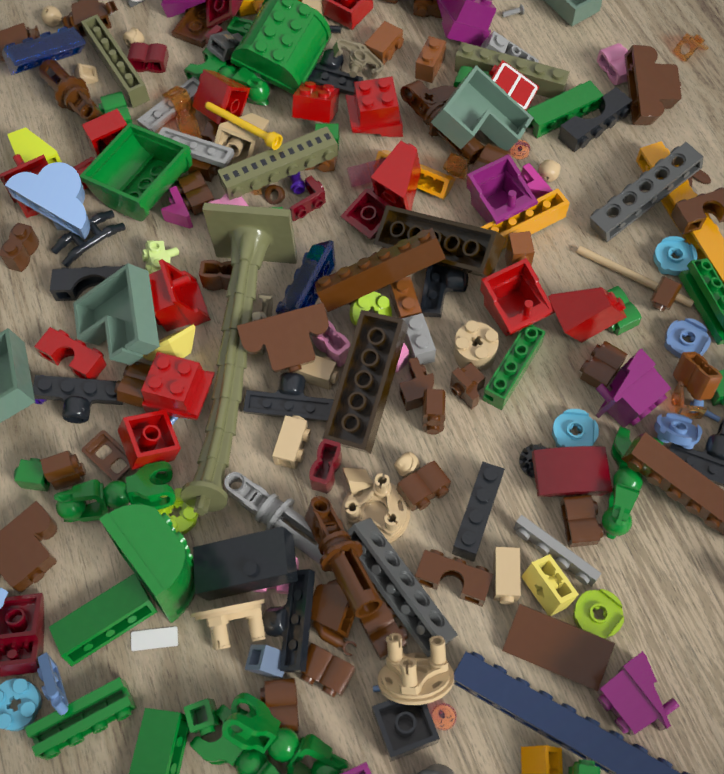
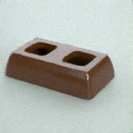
(118, 452)

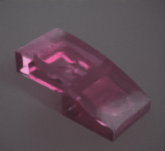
(362, 173)

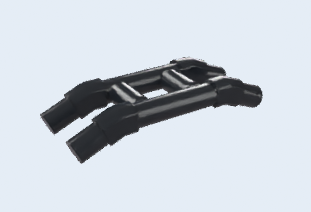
(83, 246)

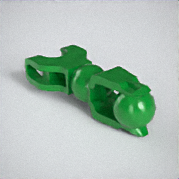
(259, 88)
(141, 488)
(626, 489)
(262, 733)
(224, 752)

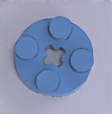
(689, 327)
(677, 430)

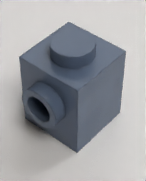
(264, 661)

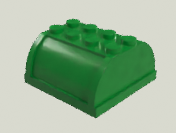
(283, 43)
(136, 170)
(155, 555)

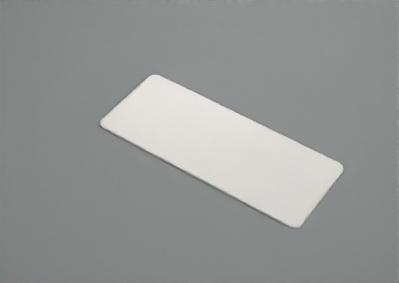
(154, 638)

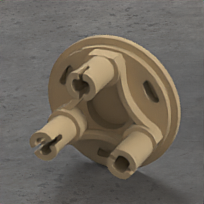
(379, 503)
(219, 618)
(414, 676)

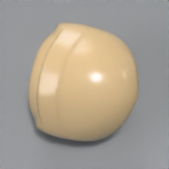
(51, 16)
(132, 36)
(549, 170)
(407, 464)

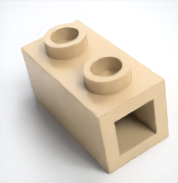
(320, 372)
(291, 441)
(506, 575)

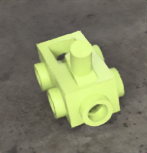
(154, 252)

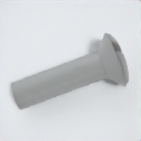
(520, 9)

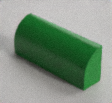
(102, 620)
(160, 743)

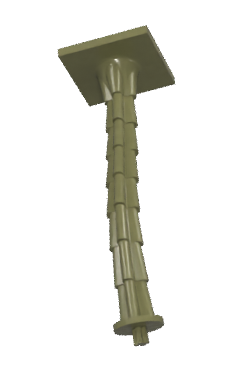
(247, 238)

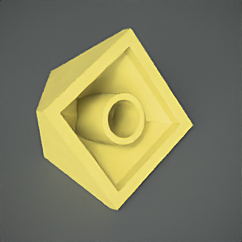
(175, 344)

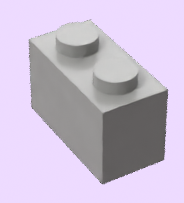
(419, 339)

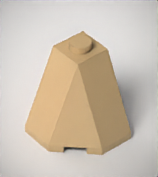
(243, 142)

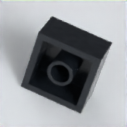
(404, 728)

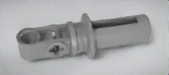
(272, 511)

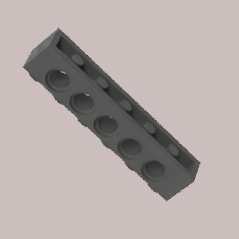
(689, 163)
(400, 586)

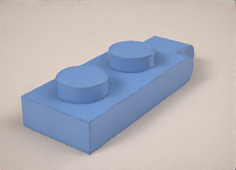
(53, 683)

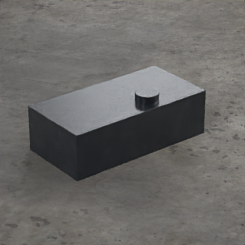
(245, 564)

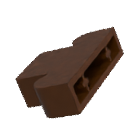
(650, 84)
(286, 336)
(22, 553)

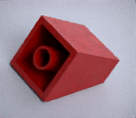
(222, 92)
(398, 176)
(587, 311)

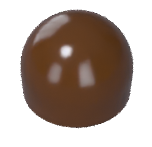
(270, 189)

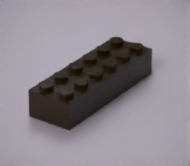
(464, 245)
(366, 381)

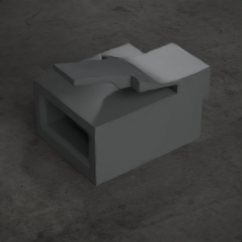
(223, 44)

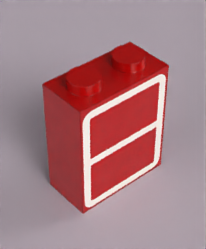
(514, 83)

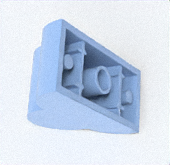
(55, 194)

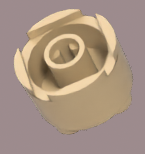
(476, 344)

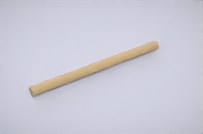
(628, 273)

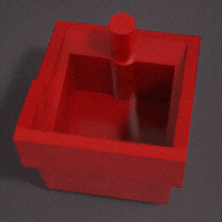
(375, 108)
(33, 166)
(515, 297)
(177, 298)
(176, 386)

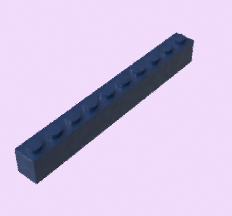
(554, 720)

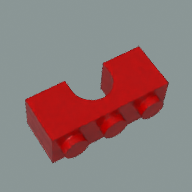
(58, 345)

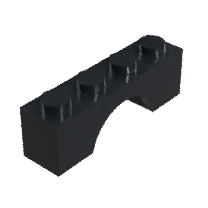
(579, 131)
(71, 282)
(478, 511)

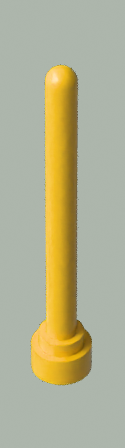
(272, 139)

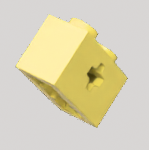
(549, 585)

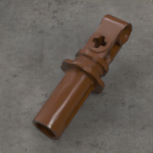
(70, 91)
(418, 97)
(342, 557)

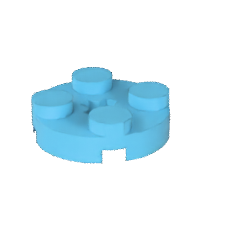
(669, 265)
(570, 419)
(28, 708)

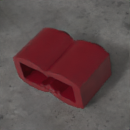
(148, 57)
(324, 468)

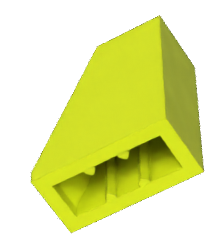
(31, 146)

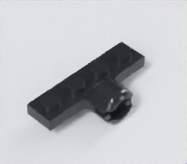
(329, 72)
(437, 283)
(76, 394)
(288, 401)
(708, 462)
(293, 622)

